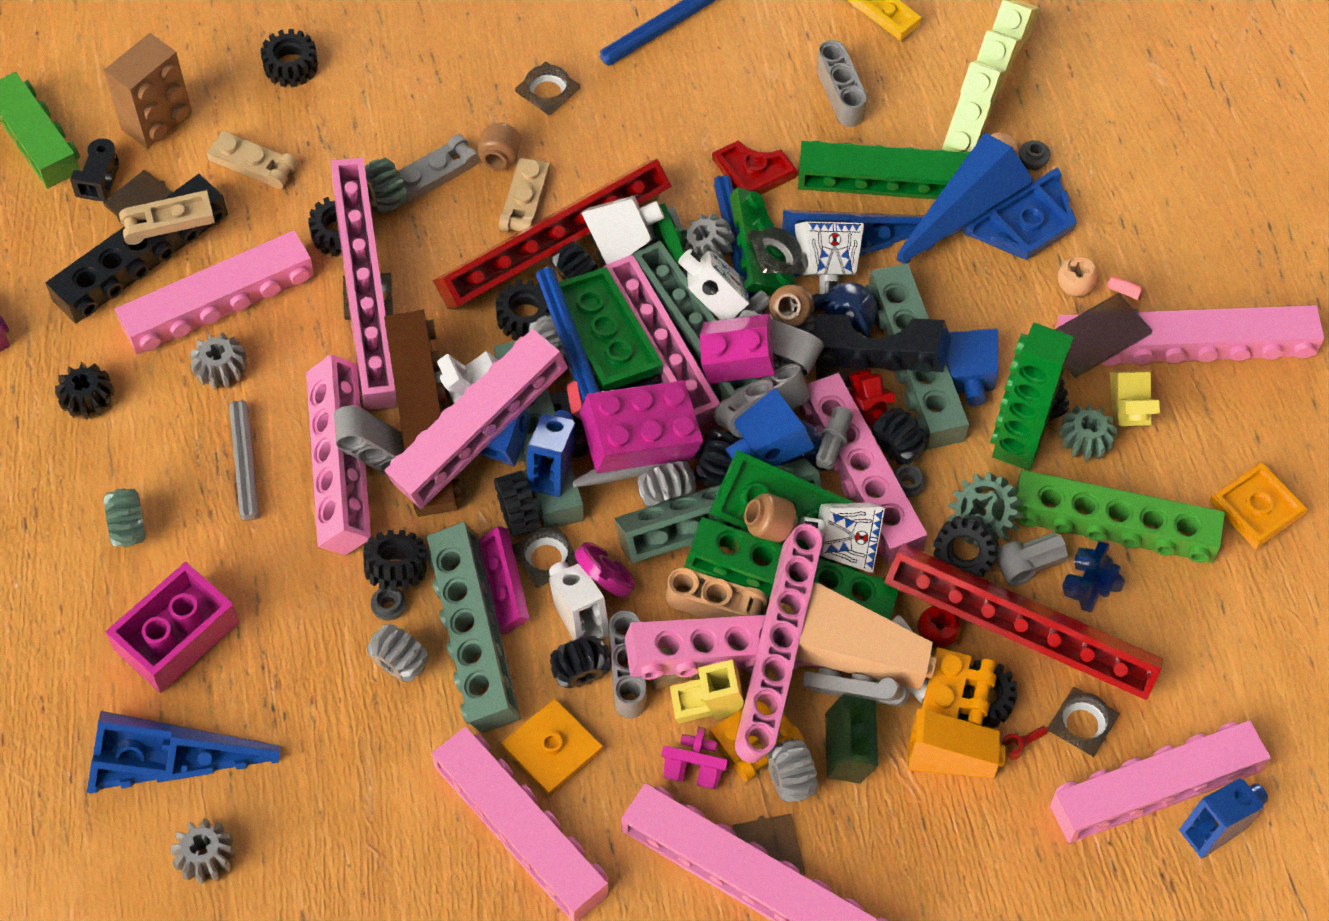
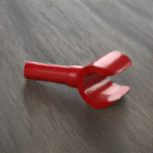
(1022, 741)

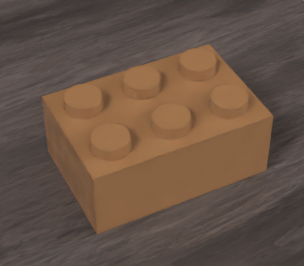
(148, 90)

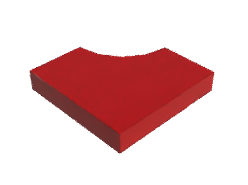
(754, 169)

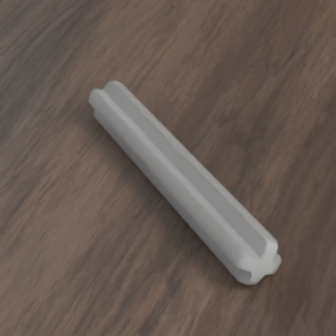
(243, 460)

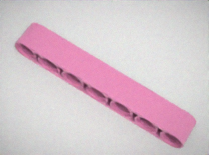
(769, 654)

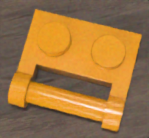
(726, 736)

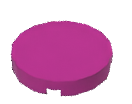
(608, 574)

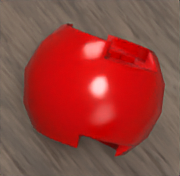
(927, 627)

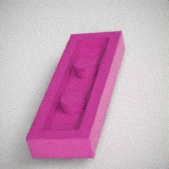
(504, 579)

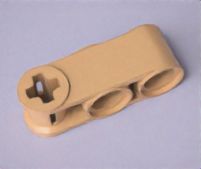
(701, 586)

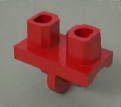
(870, 394)

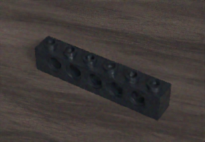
(117, 265)

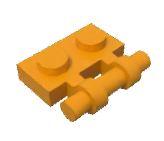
(948, 683)

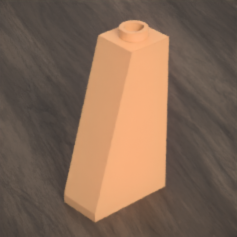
(859, 641)

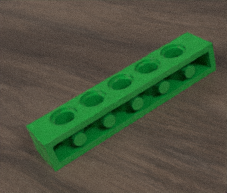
(1030, 395)
(740, 568)

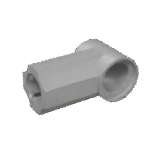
(1022, 561)

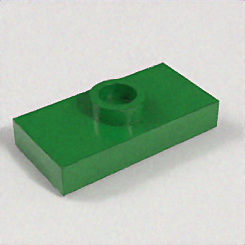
(669, 236)

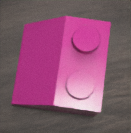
(737, 348)

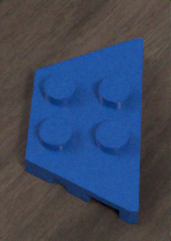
(1028, 220)

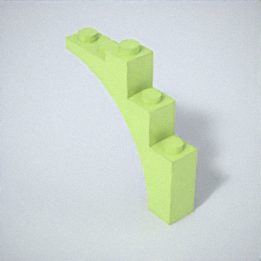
(988, 72)

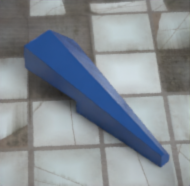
(982, 181)
(878, 230)
(147, 750)

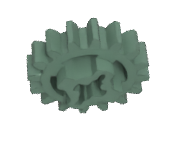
(999, 504)

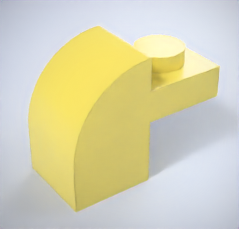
(1132, 398)
(714, 694)

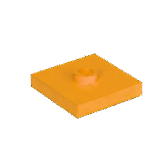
(1258, 505)
(551, 747)

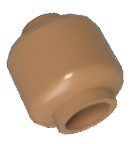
(499, 145)
(781, 300)
(770, 517)

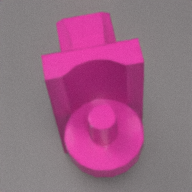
(677, 760)

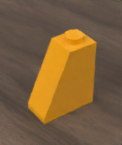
(953, 746)

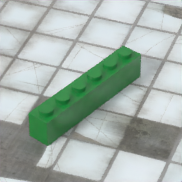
(876, 169)

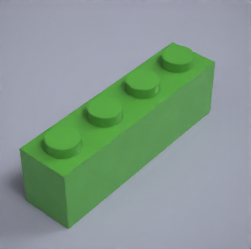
(34, 132)

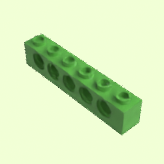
(1133, 509)

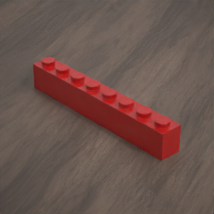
(544, 236)
(1024, 621)

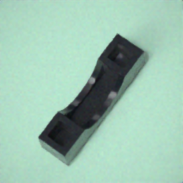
(917, 347)

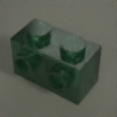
(851, 739)

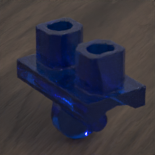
(1099, 578)

